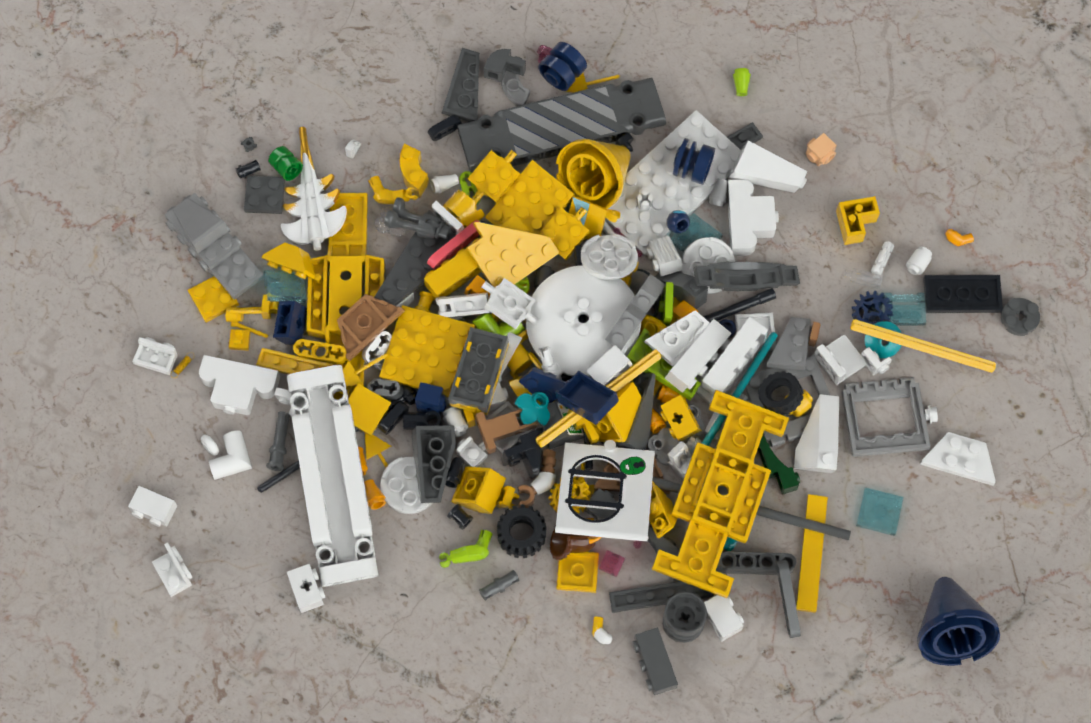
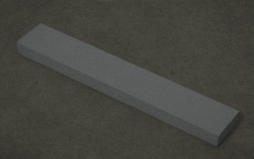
(652, 595)

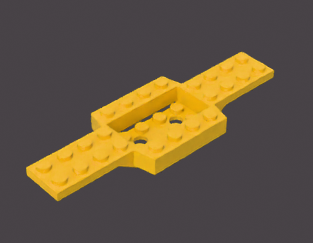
(345, 253)

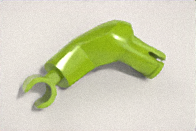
(468, 553)

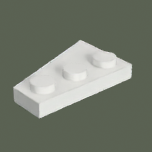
(678, 337)

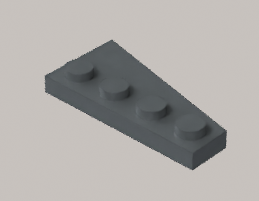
(463, 90)

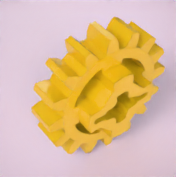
(579, 491)

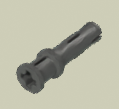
(278, 448)

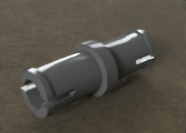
(499, 585)

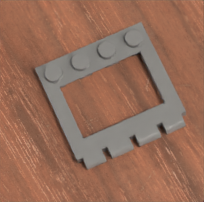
(794, 427)
(891, 443)

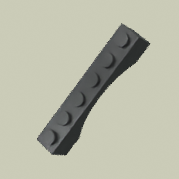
(663, 544)

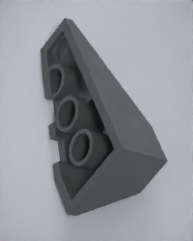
(641, 425)
(432, 457)

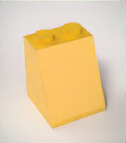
(619, 419)

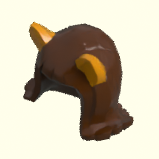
(564, 544)

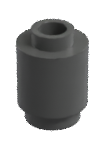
(541, 274)

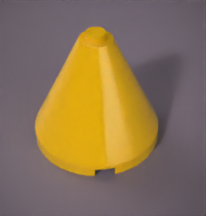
(594, 170)

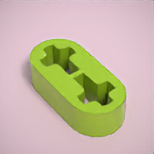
(464, 187)

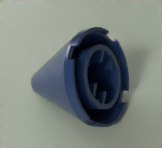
(955, 626)

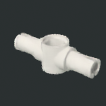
(548, 363)

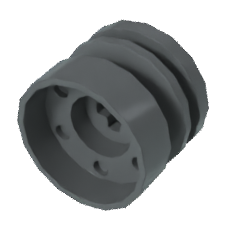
(688, 607)

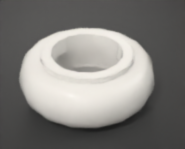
(209, 445)

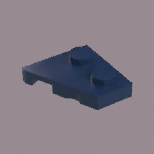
(538, 381)

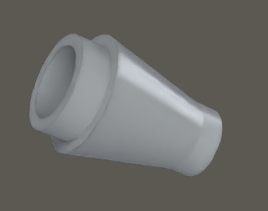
(719, 193)

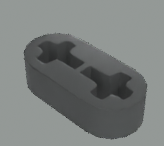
(386, 385)

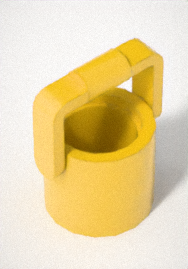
(521, 361)

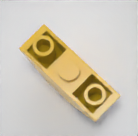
(290, 260)
(660, 512)

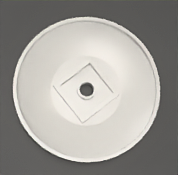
(560, 303)

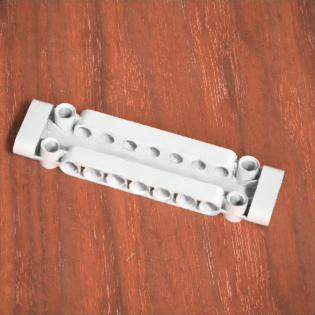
(332, 475)

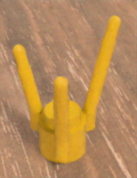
(236, 314)

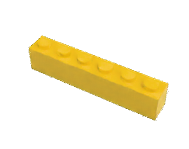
(462, 267)

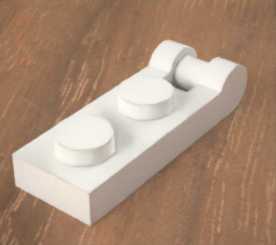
(463, 304)

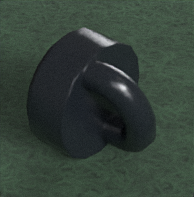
(625, 141)

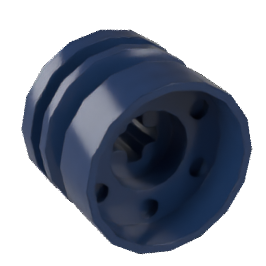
(693, 161)

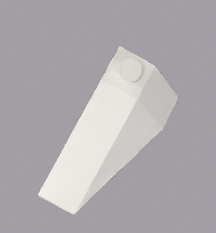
(819, 440)

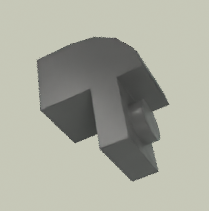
(502, 61)

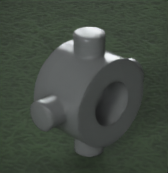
(248, 144)

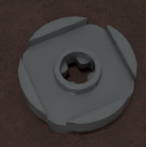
(1028, 309)

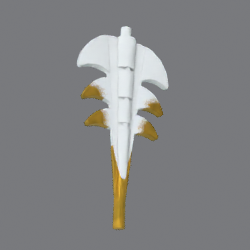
(315, 221)

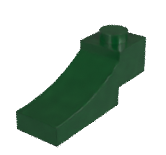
(786, 477)

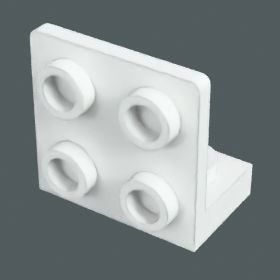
(839, 359)
(173, 572)

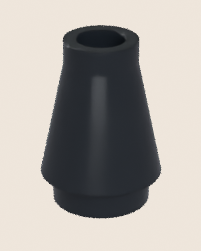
(454, 473)

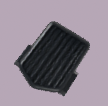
(525, 450)

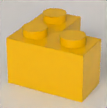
(853, 216)

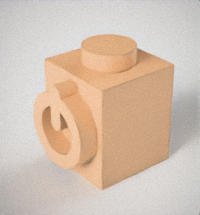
(821, 150)

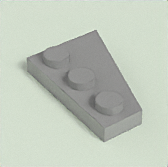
(792, 346)

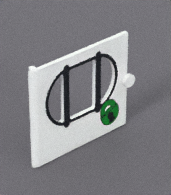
(633, 508)

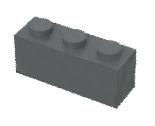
(655, 661)

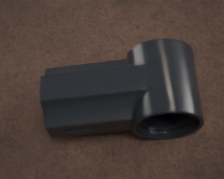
(414, 419)

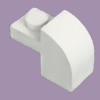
(680, 459)

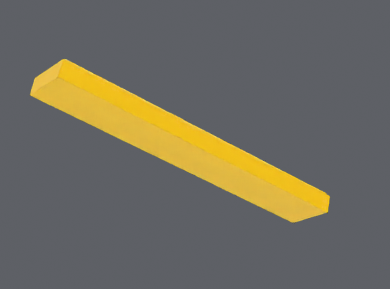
(811, 556)

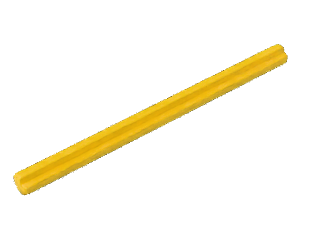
(922, 345)
(615, 385)

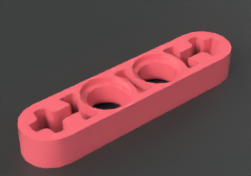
(453, 246)

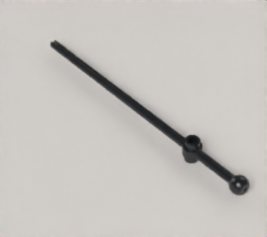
(408, 396)

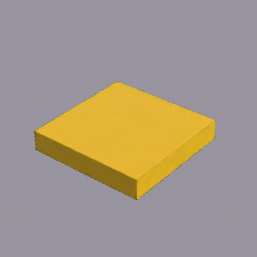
(367, 409)
(578, 572)

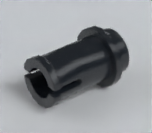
(248, 169)

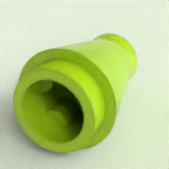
(741, 79)

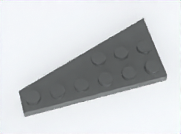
(410, 268)

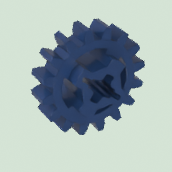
(872, 303)

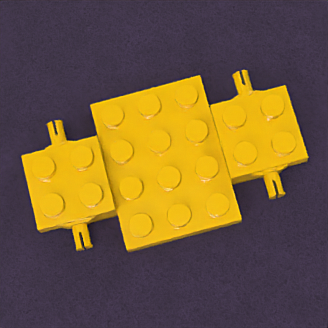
(533, 197)

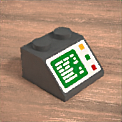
(557, 412)

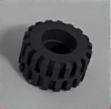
(516, 516)

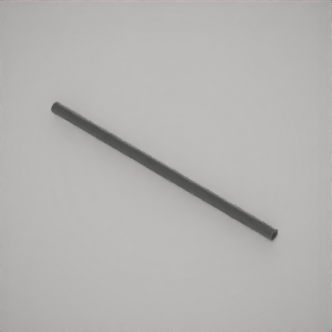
(774, 514)

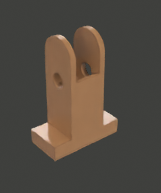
(500, 428)

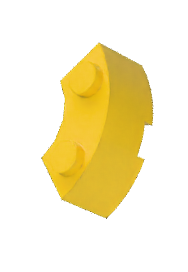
(411, 171)

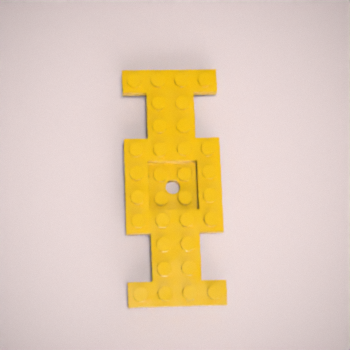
(715, 514)

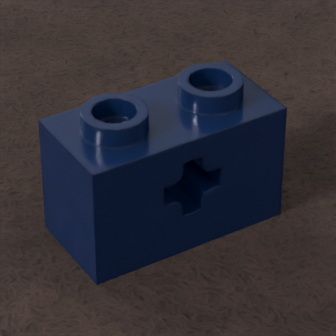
(290, 322)
(430, 398)

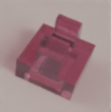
(611, 563)

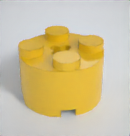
(463, 208)

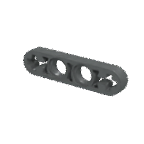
(788, 599)

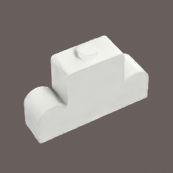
(749, 217)
(237, 383)

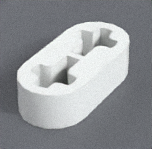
(380, 350)

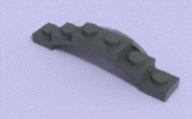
(745, 276)

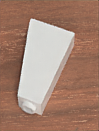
(767, 169)

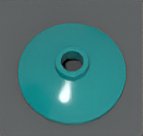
(883, 350)

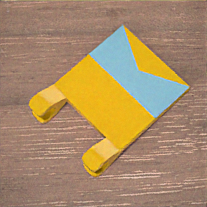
(594, 217)

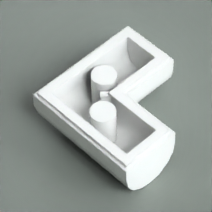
(237, 457)

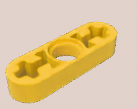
(325, 358)

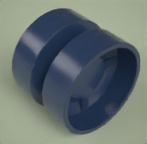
(562, 66)

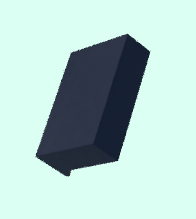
(587, 397)

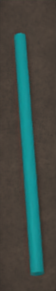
(742, 385)

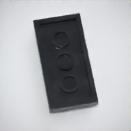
(963, 294)

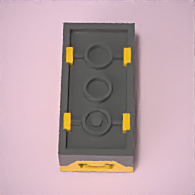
(478, 371)

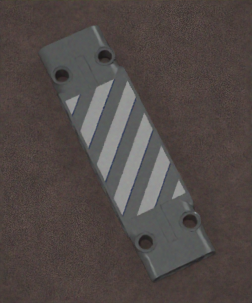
(549, 125)

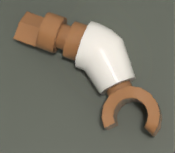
(544, 480)

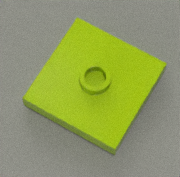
(666, 304)

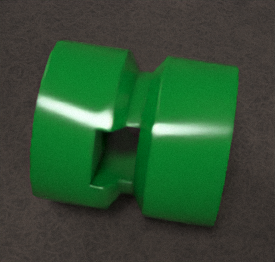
(285, 163)

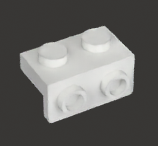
(155, 355)

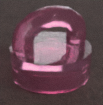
(543, 51)

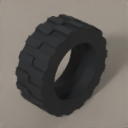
(773, 382)

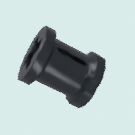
(460, 516)

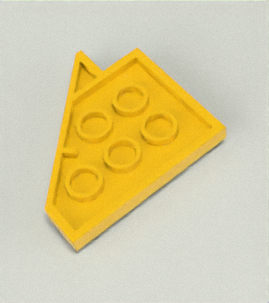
(509, 253)

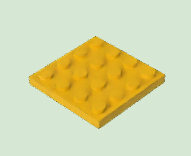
(425, 349)

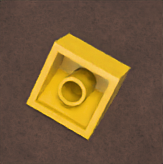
(479, 489)

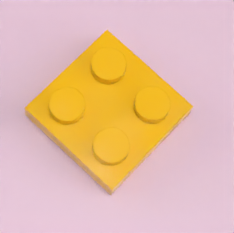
(211, 299)

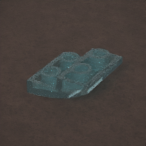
(284, 286)

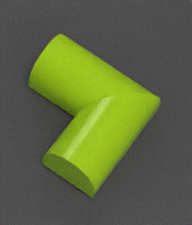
(487, 323)

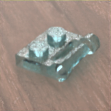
(908, 314)

